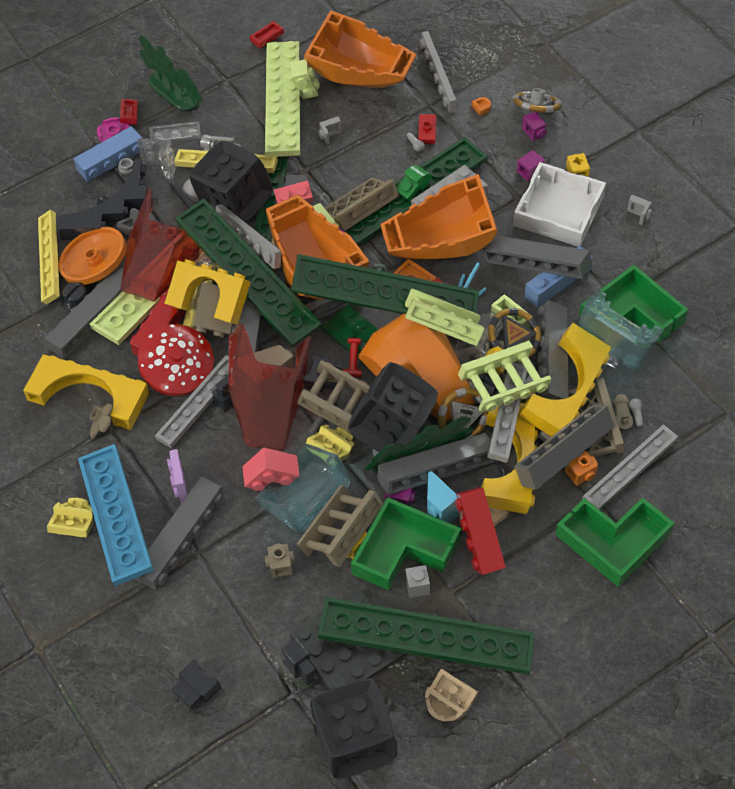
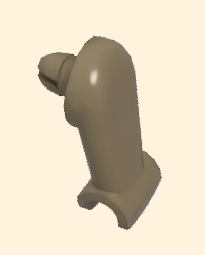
(622, 412)

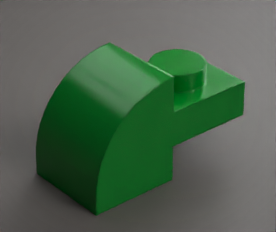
(414, 179)

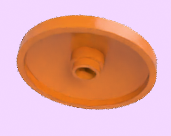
(92, 255)

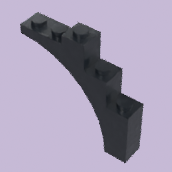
(110, 211)

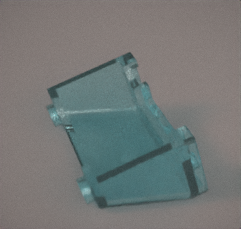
(627, 340)
(306, 496)

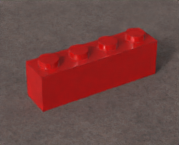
(159, 316)
(480, 531)

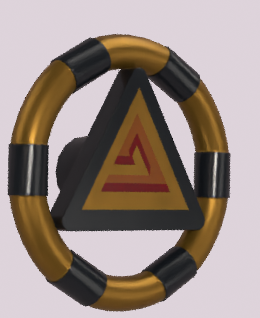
(514, 332)

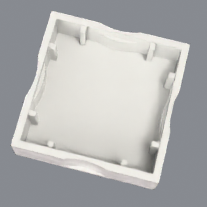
(559, 204)

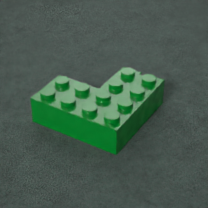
(644, 302)
(399, 534)
(611, 546)

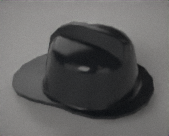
(75, 293)

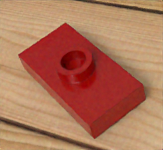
(266, 34)
(128, 111)
(427, 128)

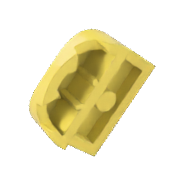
(333, 441)
(72, 518)

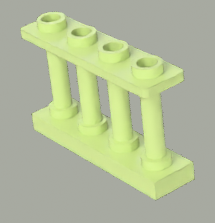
(443, 317)
(504, 359)

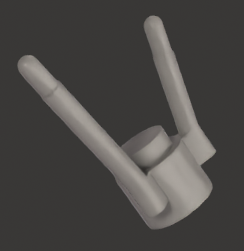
(208, 141)

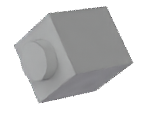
(417, 581)

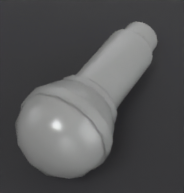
(418, 145)
(636, 405)

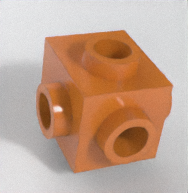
(582, 468)

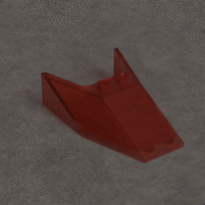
(153, 254)
(264, 393)

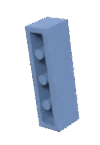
(107, 154)
(547, 286)

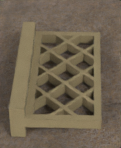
(370, 200)
(614, 435)

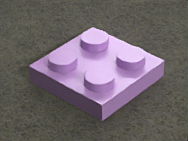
(177, 475)

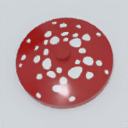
(175, 359)

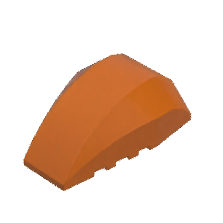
(357, 55)
(443, 225)
(304, 231)
(420, 351)

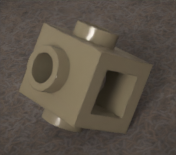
(279, 560)

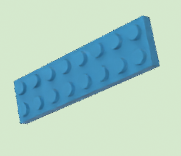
(115, 515)

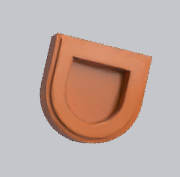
(481, 105)

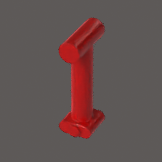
(353, 358)

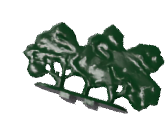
(166, 81)
(430, 438)

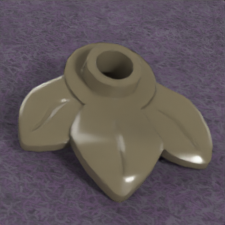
(100, 419)

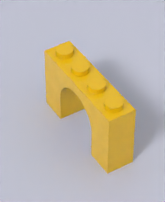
(188, 277)

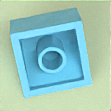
(441, 499)

